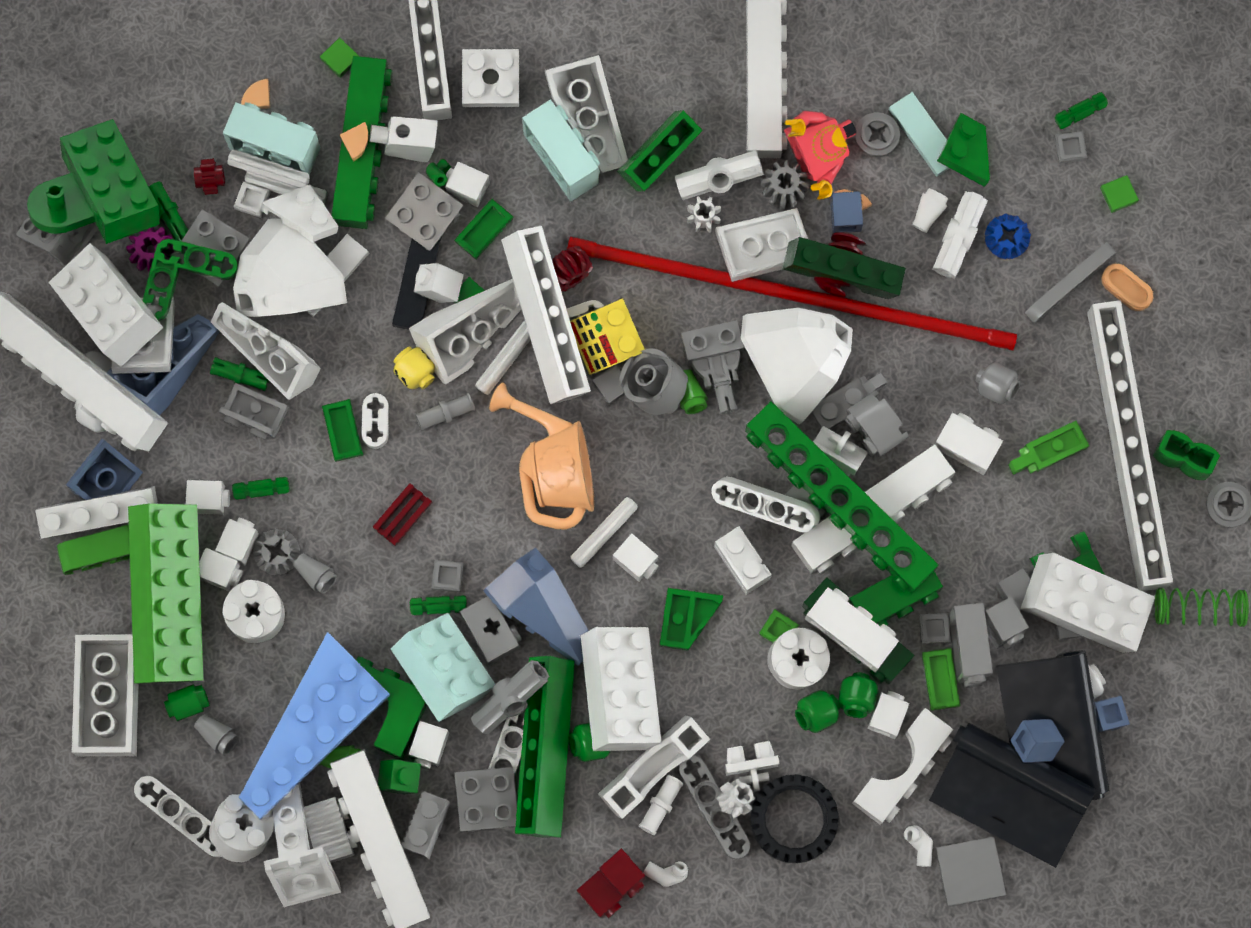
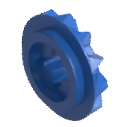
(1006, 249)

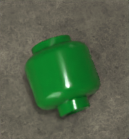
(858, 695)
(817, 711)
(581, 744)

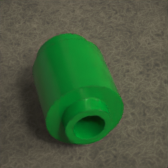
(186, 702)

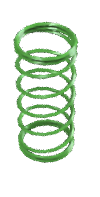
(1163, 609)

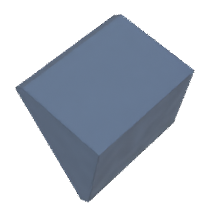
(103, 473)

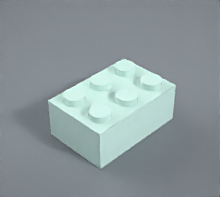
(271, 137)
(561, 149)
(443, 667)

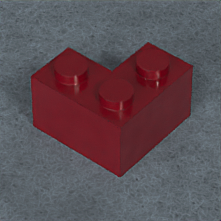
(610, 884)

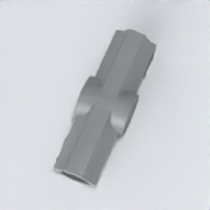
(510, 697)

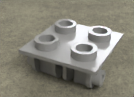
(424, 211)
(213, 234)
(486, 799)

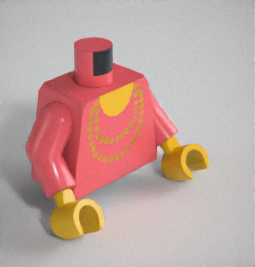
(819, 147)

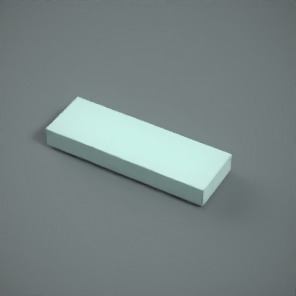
(920, 130)

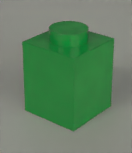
(399, 776)

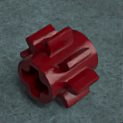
(209, 176)

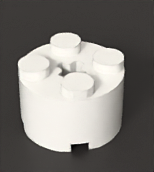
(254, 595)
(811, 647)
(234, 843)

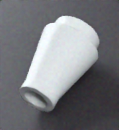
(929, 209)

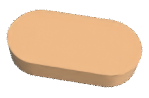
(1127, 287)

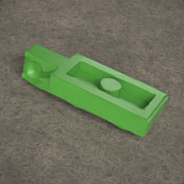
(1050, 449)

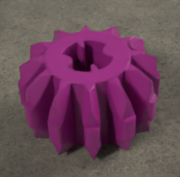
(139, 249)

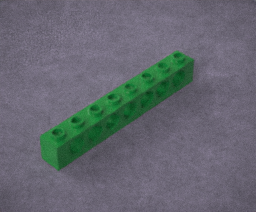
(773, 420)

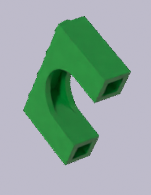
(403, 714)

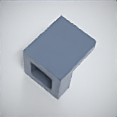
(846, 212)
(1111, 714)
(1037, 740)

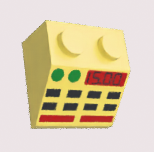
(606, 336)

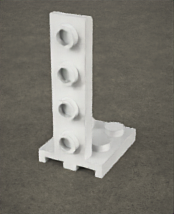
(298, 871)

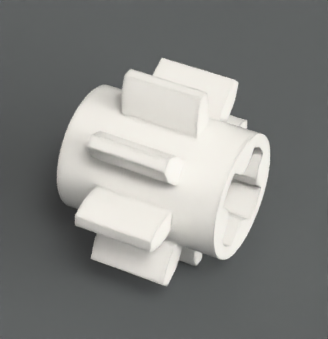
(698, 219)
(735, 798)

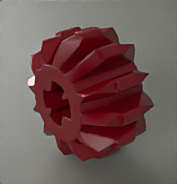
(571, 267)

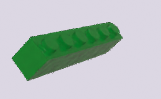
(356, 179)
(545, 752)

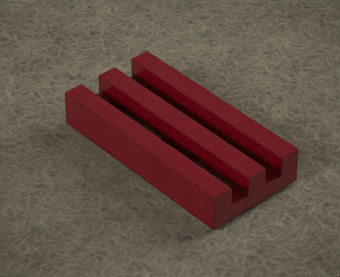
(394, 506)

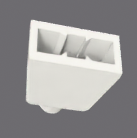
(406, 138)

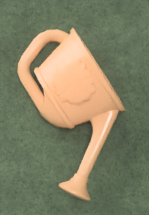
(555, 464)

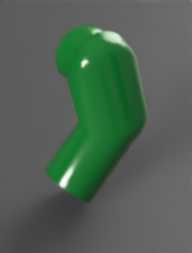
(438, 172)

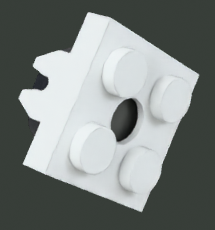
(490, 77)

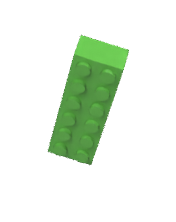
(165, 593)

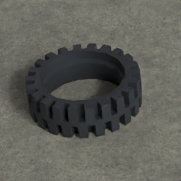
(819, 793)

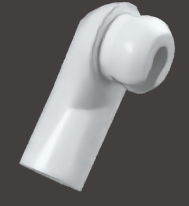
(922, 843)
(667, 876)

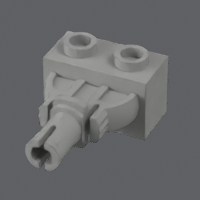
(714, 354)

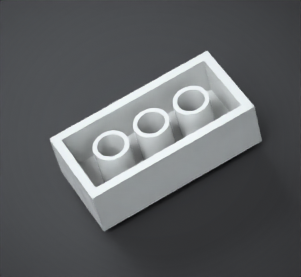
(105, 305)
(1087, 602)
(620, 688)
(104, 696)

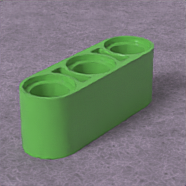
(94, 549)

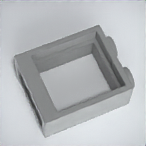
(970, 644)

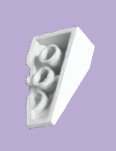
(586, 100)
(460, 331)
(272, 355)

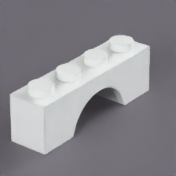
(91, 513)
(639, 777)
(880, 796)

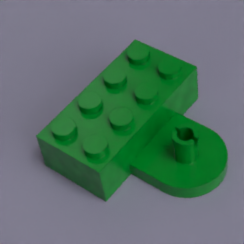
(100, 188)

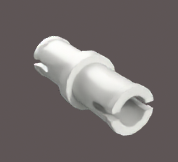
(661, 805)

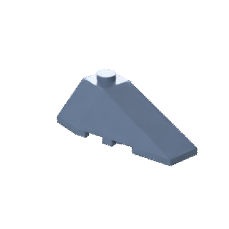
(189, 345)
(539, 600)

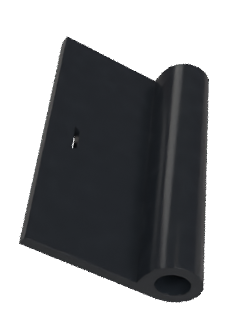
(1064, 693)
(1014, 800)

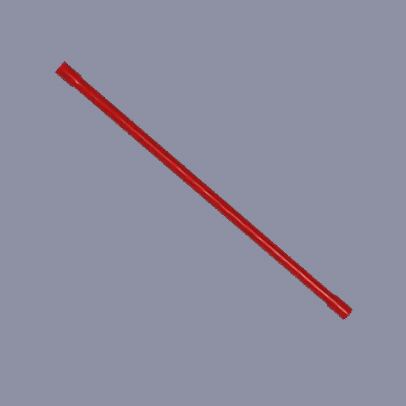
(989, 336)

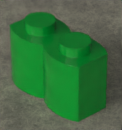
(1179, 451)

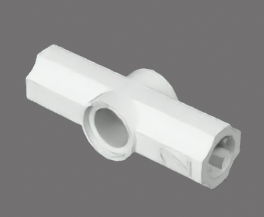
(703, 181)
(960, 234)

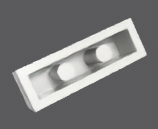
(852, 628)

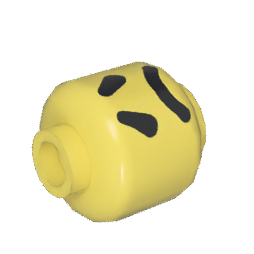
(414, 368)

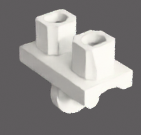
(840, 450)
(764, 760)

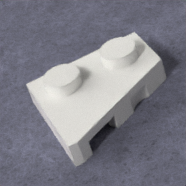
(303, 212)

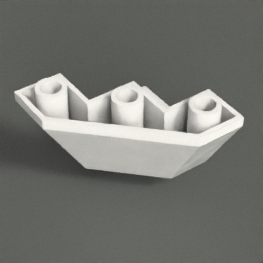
(285, 274)
(797, 355)

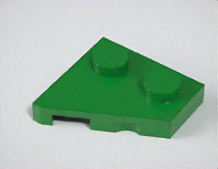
(967, 150)
(686, 617)

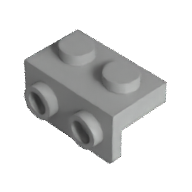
(254, 411)

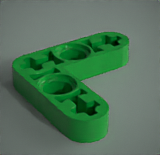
(172, 268)

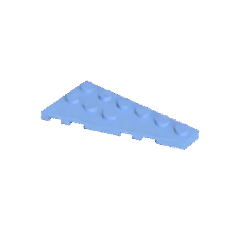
(321, 714)

